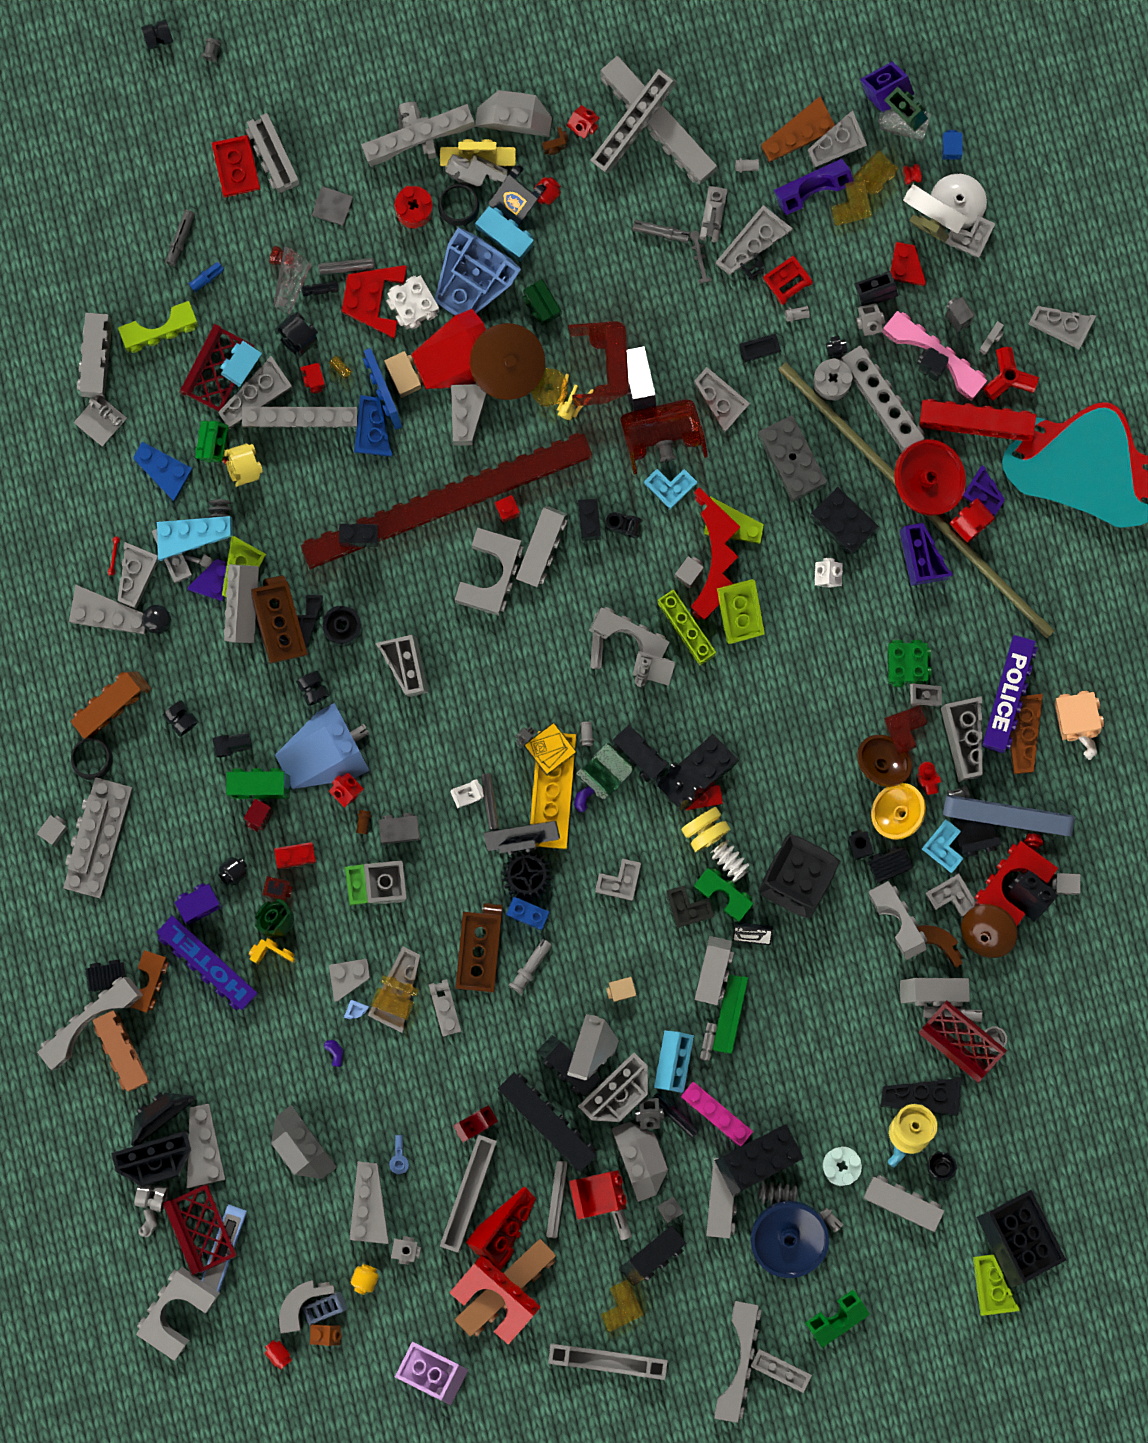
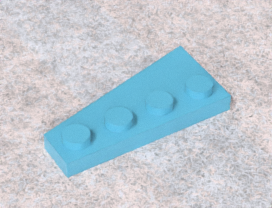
(184, 535)

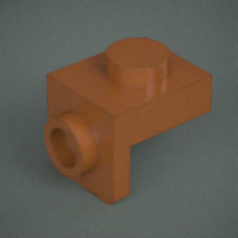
(325, 1335)

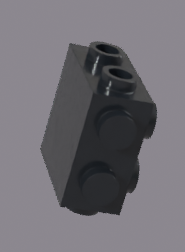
(1030, 895)

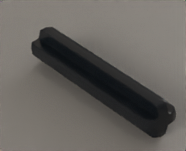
(675, 1116)

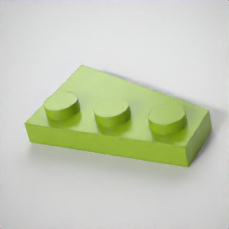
(749, 530)
(241, 554)
(991, 1287)

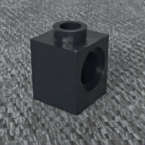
(856, 852)

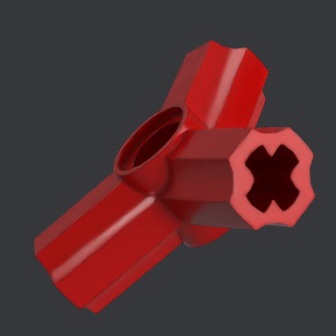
(1007, 364)

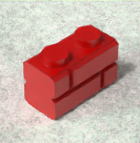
(295, 855)

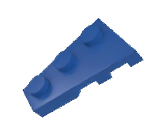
(370, 429)
(163, 469)

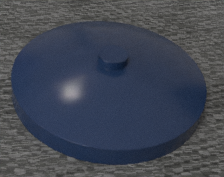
(789, 1239)

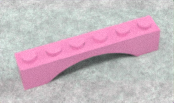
(903, 331)

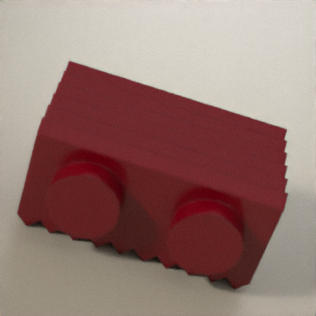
(258, 815)

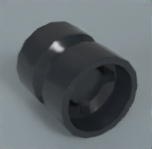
(157, 34)
(308, 683)
(185, 723)

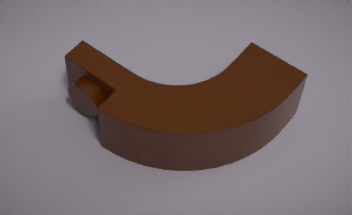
(944, 940)

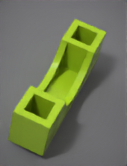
(180, 320)

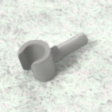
(205, 561)

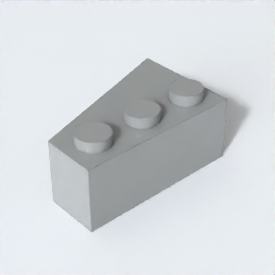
(934, 991)

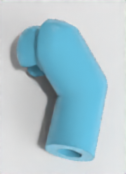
(896, 1157)

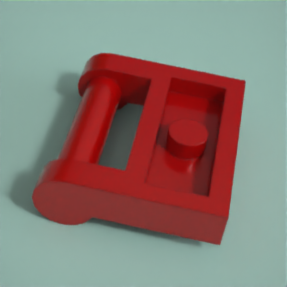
(783, 275)

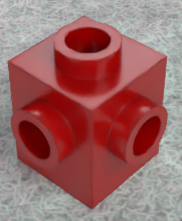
(583, 122)
(345, 789)

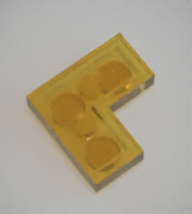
(856, 207)
(627, 1309)

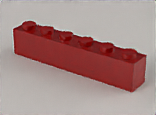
(977, 420)

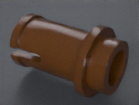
(363, 821)

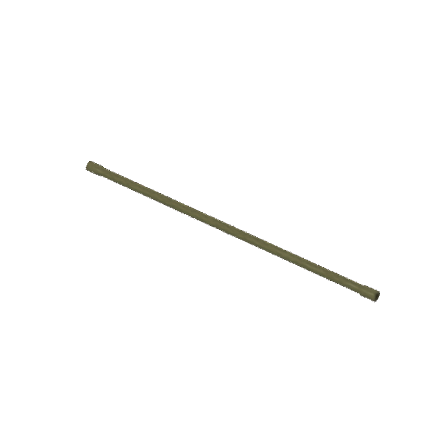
(1038, 622)

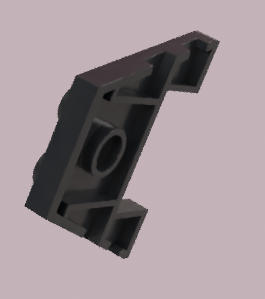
(306, 622)

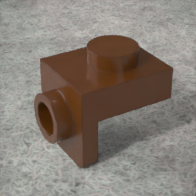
(554, 146)

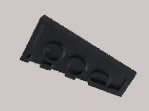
(937, 1096)

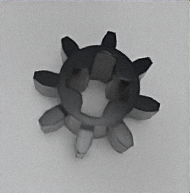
(836, 347)

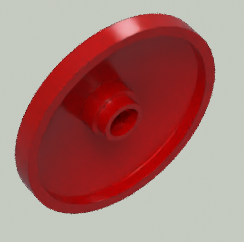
(930, 477)

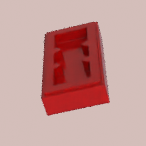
(710, 798)

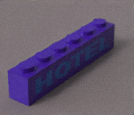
(207, 963)

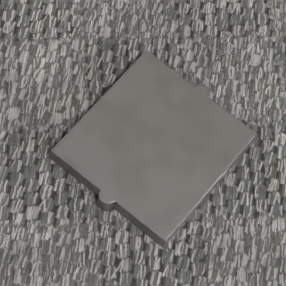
(332, 206)

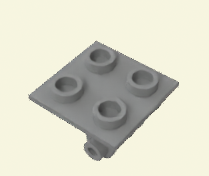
(100, 420)
(652, 668)

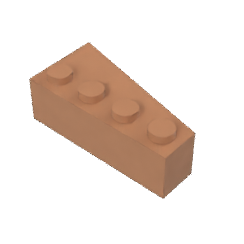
(121, 1051)

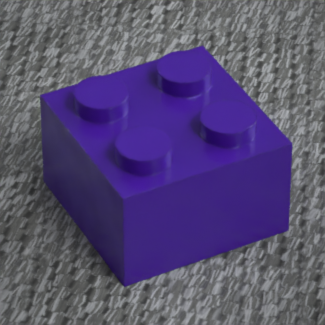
(883, 82)
(198, 903)

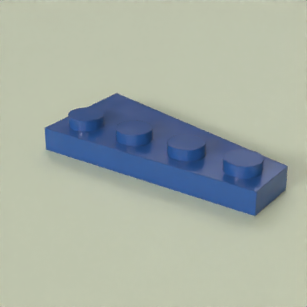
(382, 391)

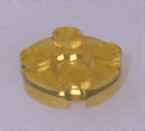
(552, 397)

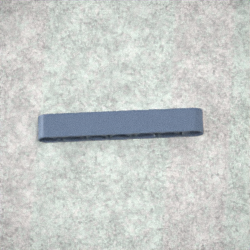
(1009, 815)

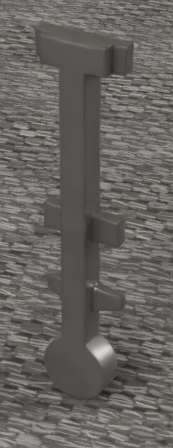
(695, 237)

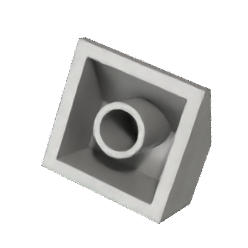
(385, 882)

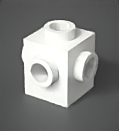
(828, 573)

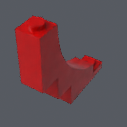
(720, 529)

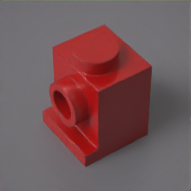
(313, 378)

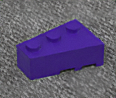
(921, 556)

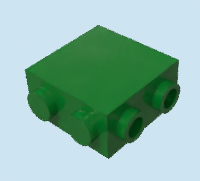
(908, 663)

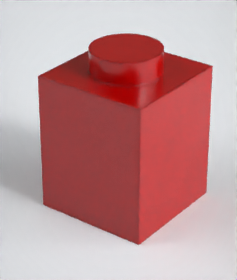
(507, 509)

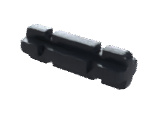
(321, 288)

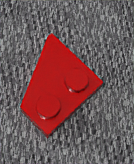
(906, 265)

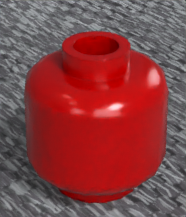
(552, 191)

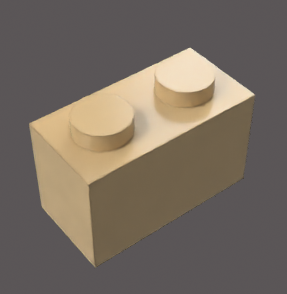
(403, 374)

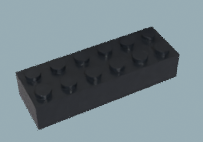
(543, 1118)

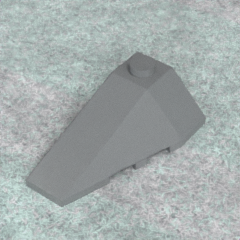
(593, 1047)

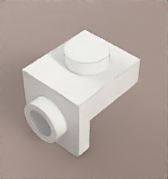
(467, 793)

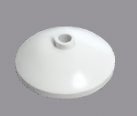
(972, 192)

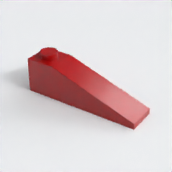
(498, 1232)

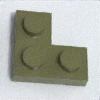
(930, 226)

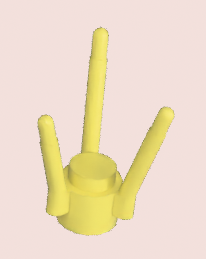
(567, 410)

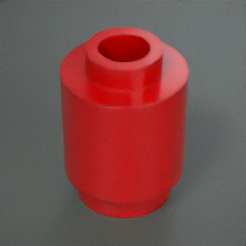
(277, 1354)

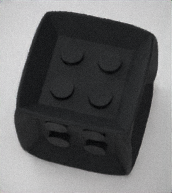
(799, 876)

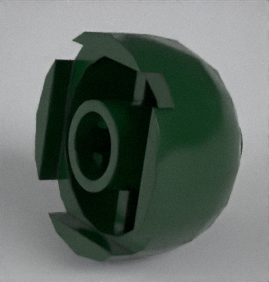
(274, 919)

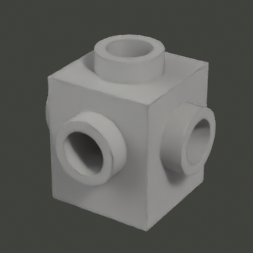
(870, 319)
(399, 1245)

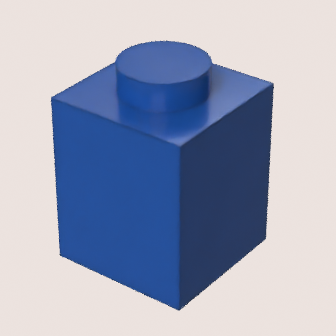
(952, 145)

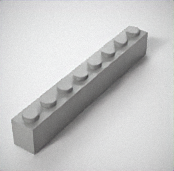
(662, 124)

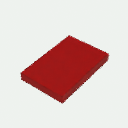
(236, 166)

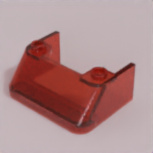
(613, 339)
(661, 423)

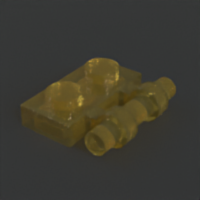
(392, 1003)

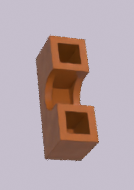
(154, 966)

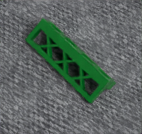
(730, 1014)

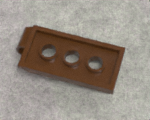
(278, 589)
(490, 920)

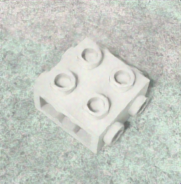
(412, 303)

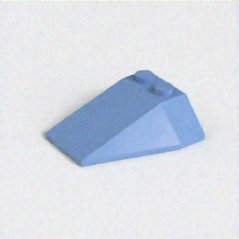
(473, 274)
(321, 751)

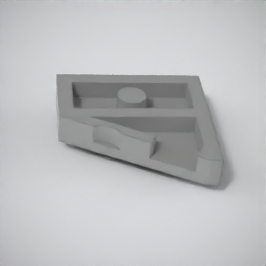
(348, 976)

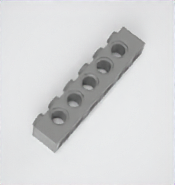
(634, 121)
(872, 394)

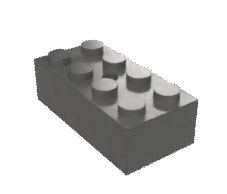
(797, 476)

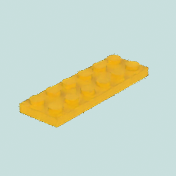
(553, 798)

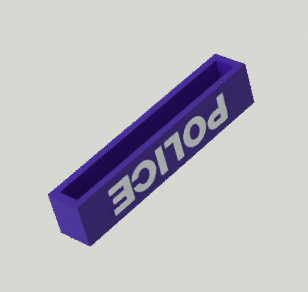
(1009, 693)

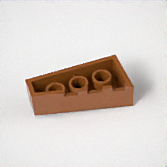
(109, 703)

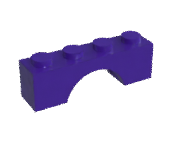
(831, 177)

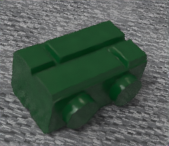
(542, 302)

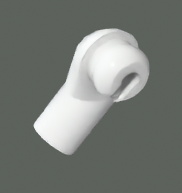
(1091, 747)

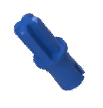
(206, 277)

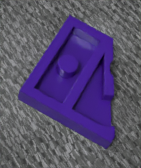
(210, 581)

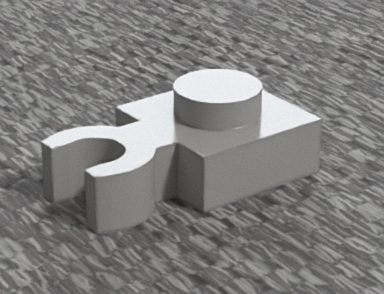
(995, 334)

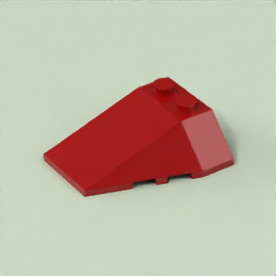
(446, 354)

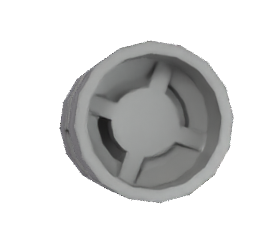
(998, 1035)
(144, 1195)

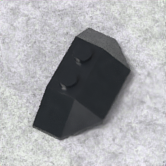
(157, 1114)
(153, 1160)

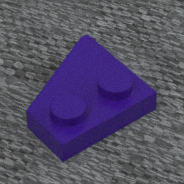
(985, 490)

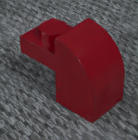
(475, 1123)

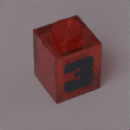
(277, 888)

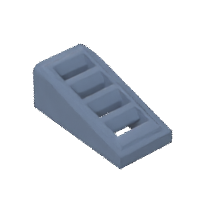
(339, 1302)

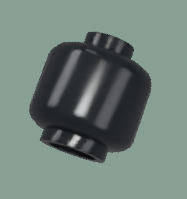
(232, 871)

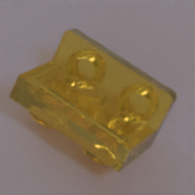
(876, 172)

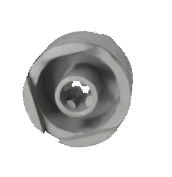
(835, 369)

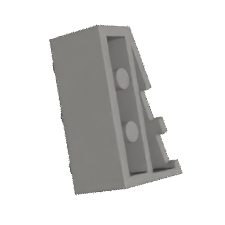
(467, 409)
(406, 663)
(714, 970)

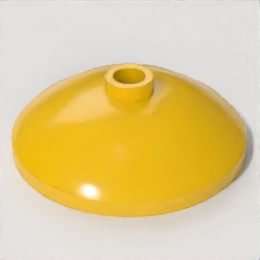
(890, 806)

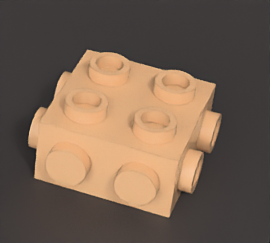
(1078, 715)

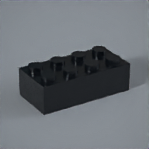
(759, 1159)

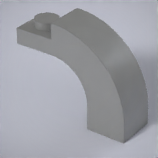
(290, 1311)

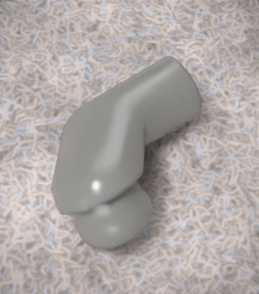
(149, 1225)

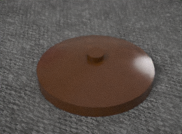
(507, 361)

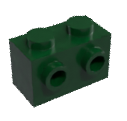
(904, 106)

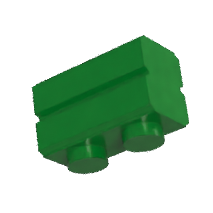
(211, 441)

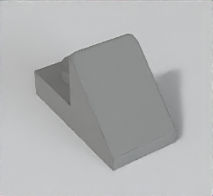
(925, 695)

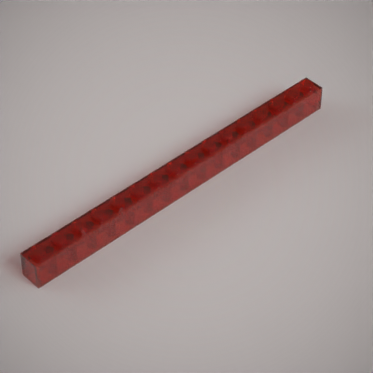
(456, 496)

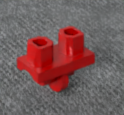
(928, 778)

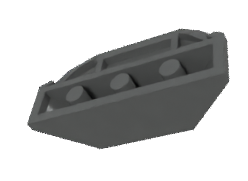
(299, 1146)

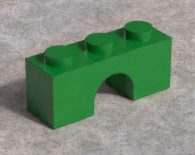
(712, 882)
(829, 1328)

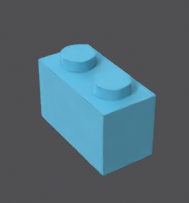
(241, 363)

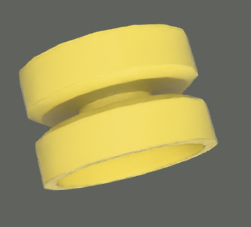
(706, 831)
(913, 1128)

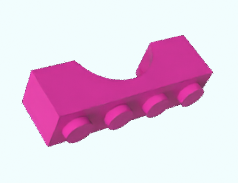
(716, 1114)

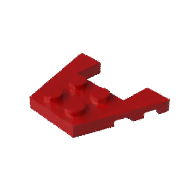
(364, 297)

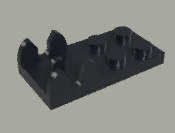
(696, 773)

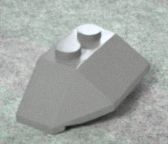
(514, 113)
(619, 1092)
(641, 1159)

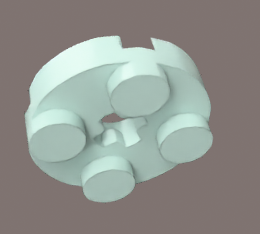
(832, 1171)

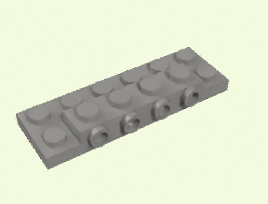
(96, 837)

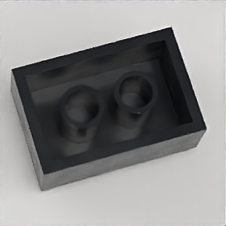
(844, 521)

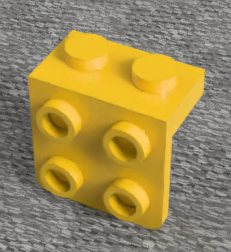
(258, 951)

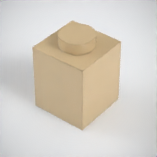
(621, 989)

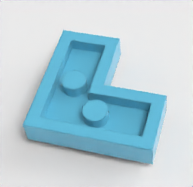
(670, 492)
(939, 847)

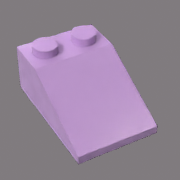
(431, 1373)

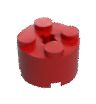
(409, 197)
(972, 520)

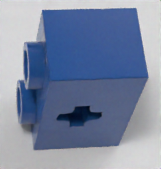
(527, 913)

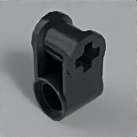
(625, 524)

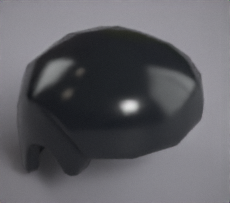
(156, 619)
(941, 1166)

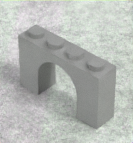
(492, 598)
(155, 1327)

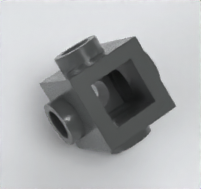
(650, 1117)

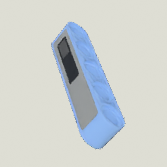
(233, 1221)

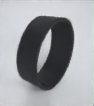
(459, 222)
(101, 773)

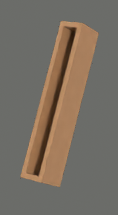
(520, 1273)

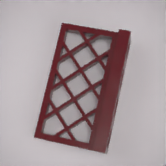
(200, 363)
(955, 1049)
(185, 1238)

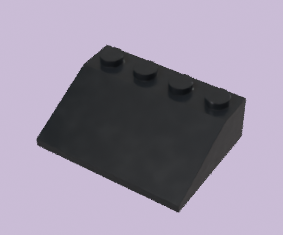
(1021, 1238)

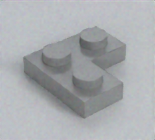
(973, 241)
(620, 886)
(952, 890)

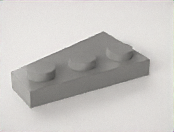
(721, 398)

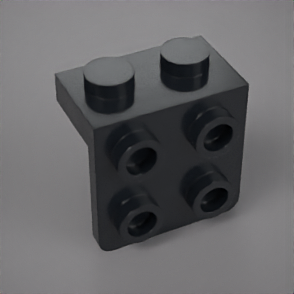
(976, 837)

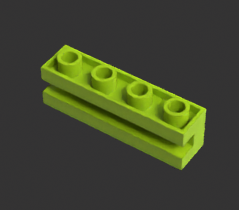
(686, 627)

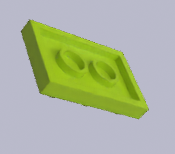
(740, 611)

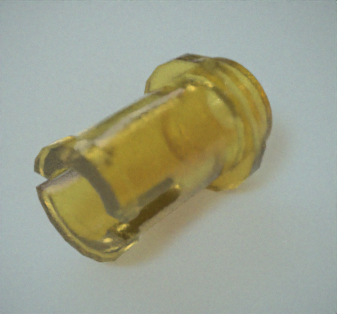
(340, 367)

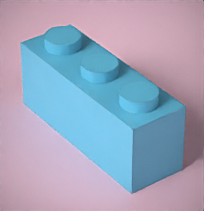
(505, 233)
(674, 1061)

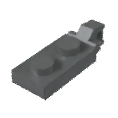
(524, 736)

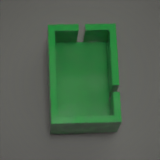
(258, 783)

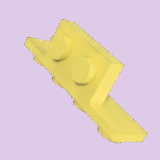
(486, 149)

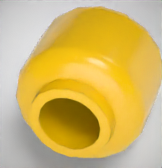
(364, 1279)

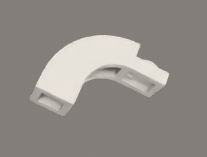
(935, 208)

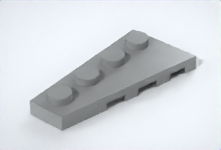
(259, 391)
(101, 612)
(403, 970)
(205, 1158)

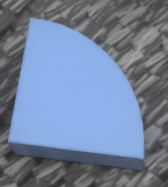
(355, 1010)

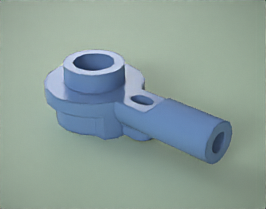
(398, 1163)

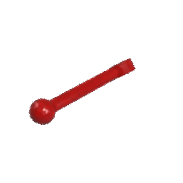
(111, 571)

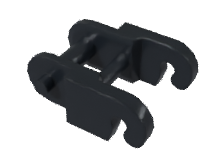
(758, 264)

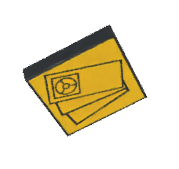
(550, 749)

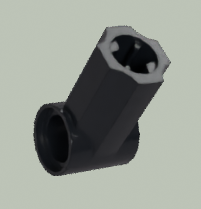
(227, 745)

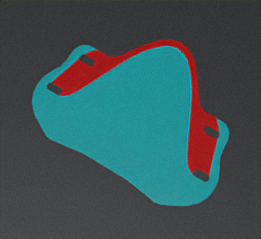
(1084, 465)

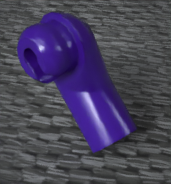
(581, 797)
(336, 1050)

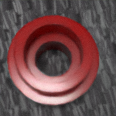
(1033, 841)

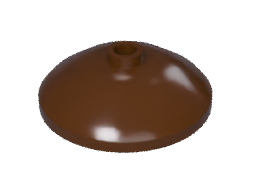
(881, 761)
(995, 924)

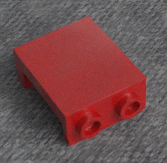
(598, 1194)

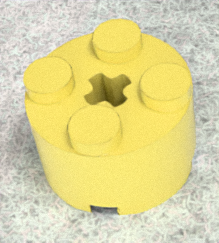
(242, 464)

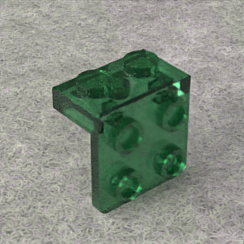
(606, 771)

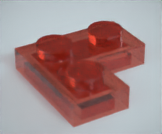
(901, 724)

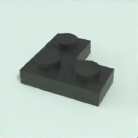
(687, 913)

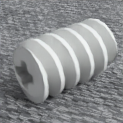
(730, 861)

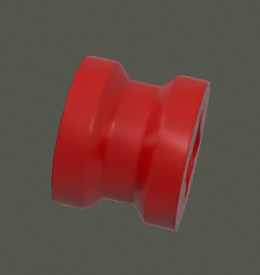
(912, 174)

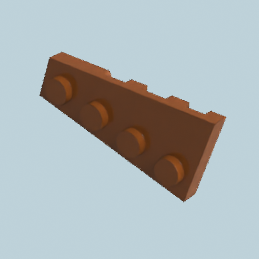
(800, 131)
(1025, 735)

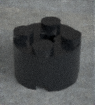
(297, 334)
(331, 624)

